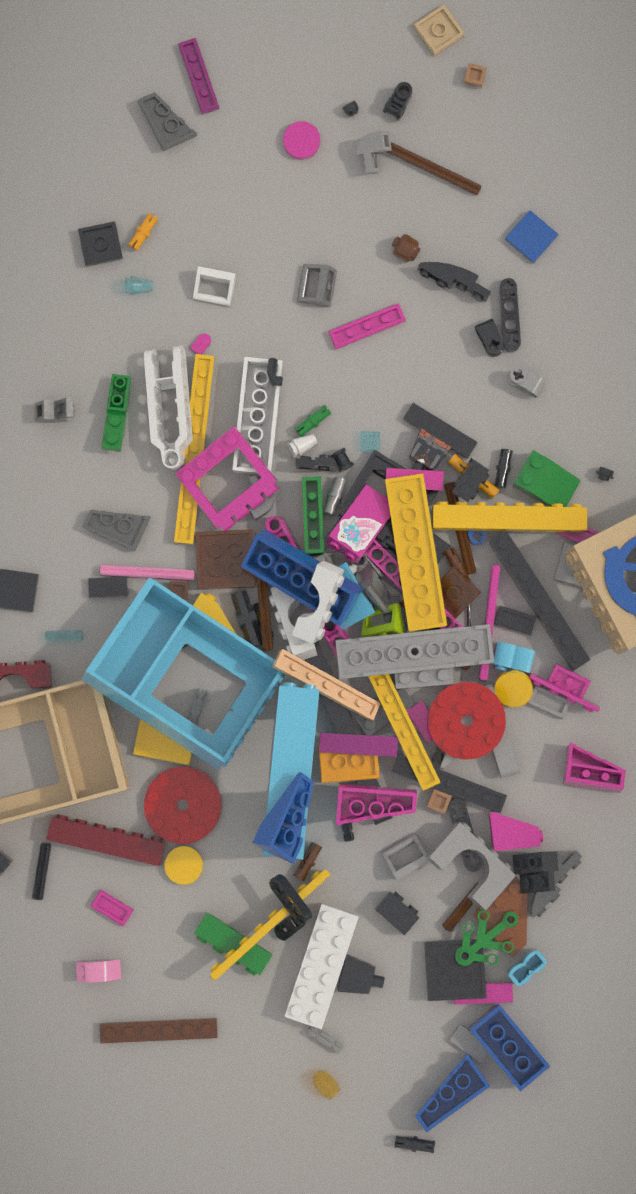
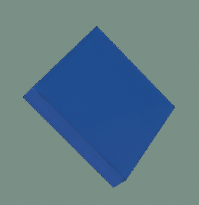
(531, 236)

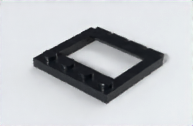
(377, 464)

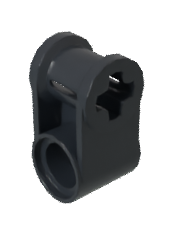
(396, 103)
(489, 334)

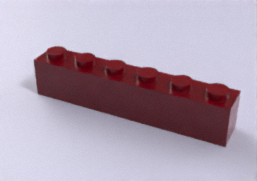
(106, 841)

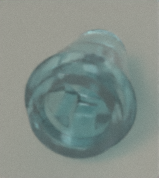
(138, 285)

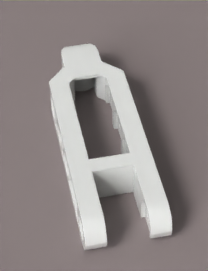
(172, 453)

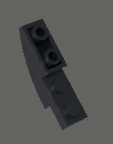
(447, 274)

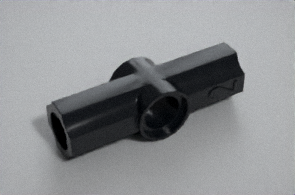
(246, 618)

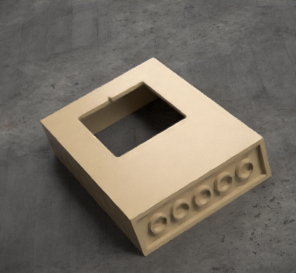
(81, 745)

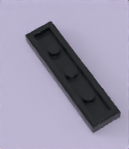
(423, 419)

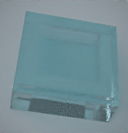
(370, 441)

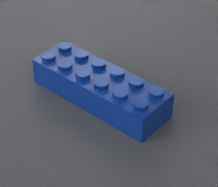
(292, 573)

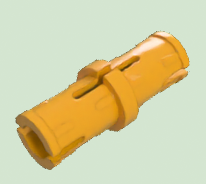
(143, 231)

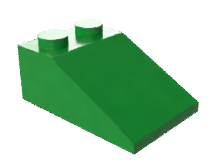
(546, 481)

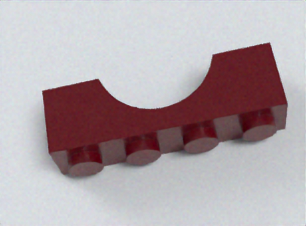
(36, 674)

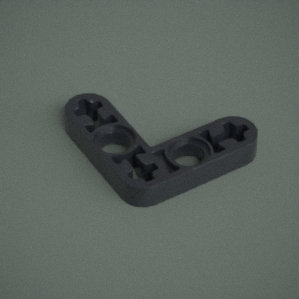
(298, 910)

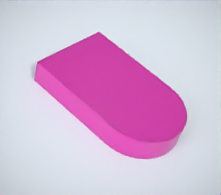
(201, 344)

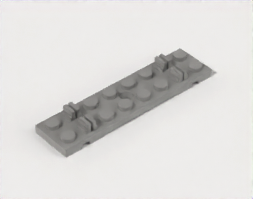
(393, 652)

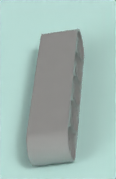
(504, 753)

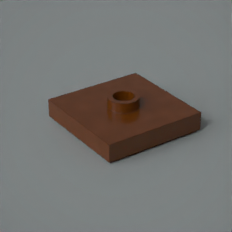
(457, 591)

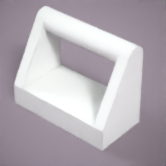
(218, 276)

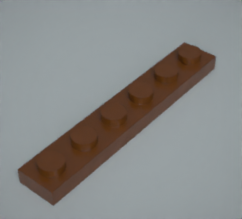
(158, 1030)

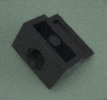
(532, 863)

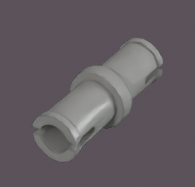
(334, 496)

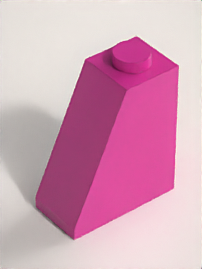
(512, 833)

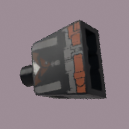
(428, 451)

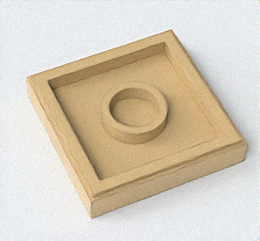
(439, 30)

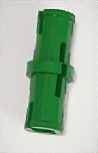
(312, 421)

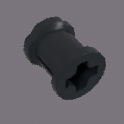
(342, 460)

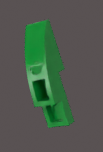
(116, 412)

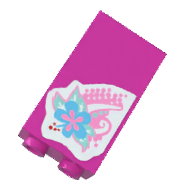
(360, 524)

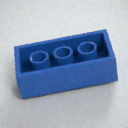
(509, 1047)

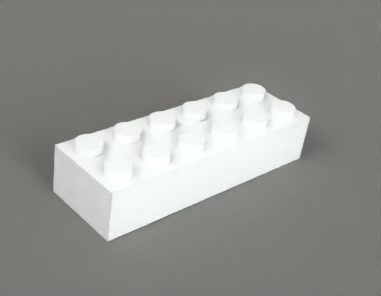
(257, 414)
(321, 966)

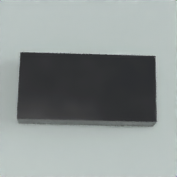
(108, 587)
(515, 620)

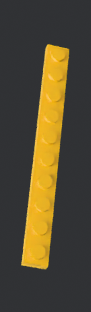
(199, 416)

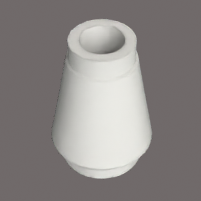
(301, 445)

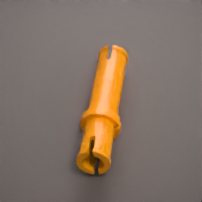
(491, 491)

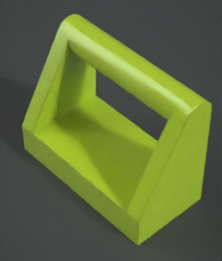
(395, 627)

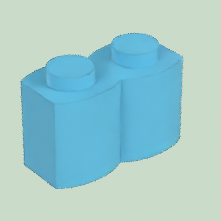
(513, 657)
(522, 971)

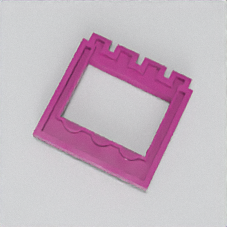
(211, 457)

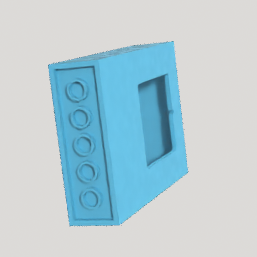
(145, 648)
(293, 742)

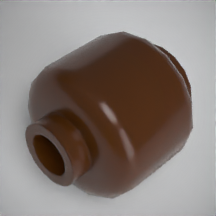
(405, 248)

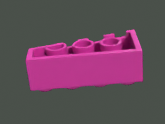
(373, 802)

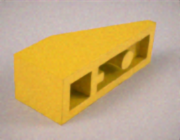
(207, 604)

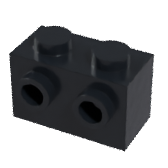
(470, 479)

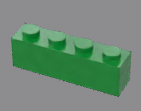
(313, 515)
(226, 938)

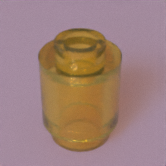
(325, 1084)

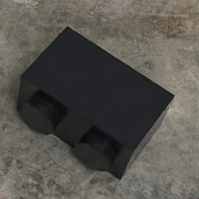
(397, 912)

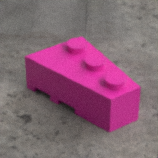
(591, 772)

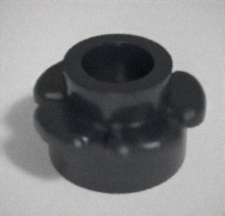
(605, 474)

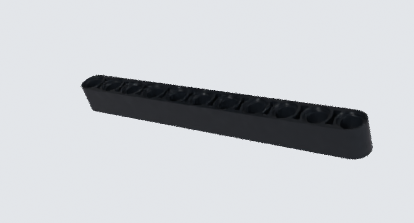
(339, 716)

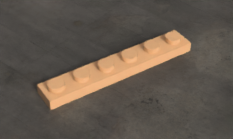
(328, 685)

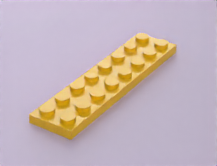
(415, 552)

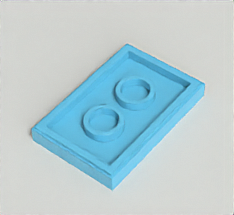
(362, 606)

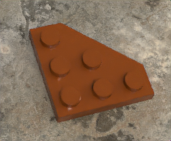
(508, 901)

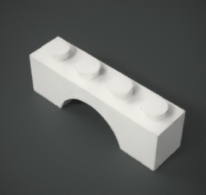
(326, 580)
(285, 607)

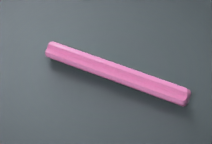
(146, 572)

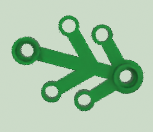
(484, 940)

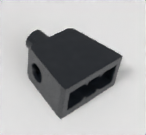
(358, 976)

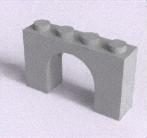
(496, 873)

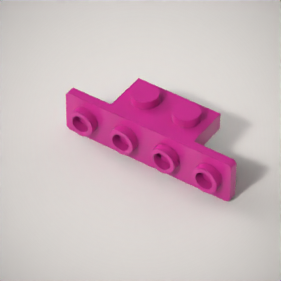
(567, 683)

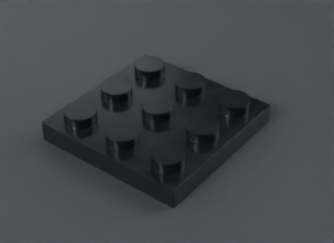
(448, 978)

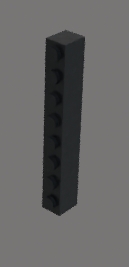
(539, 601)

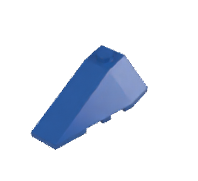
(283, 825)

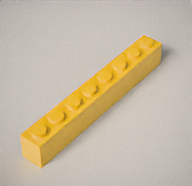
(509, 518)

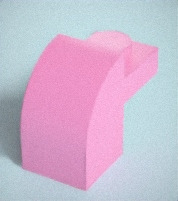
(98, 971)

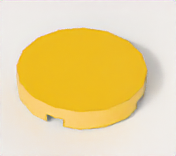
(513, 688)
(183, 865)

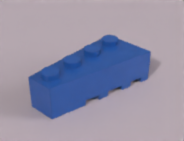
(457, 1090)

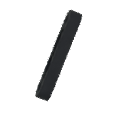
(510, 315)
(464, 810)

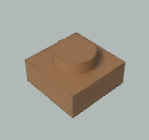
(475, 75)
(439, 801)

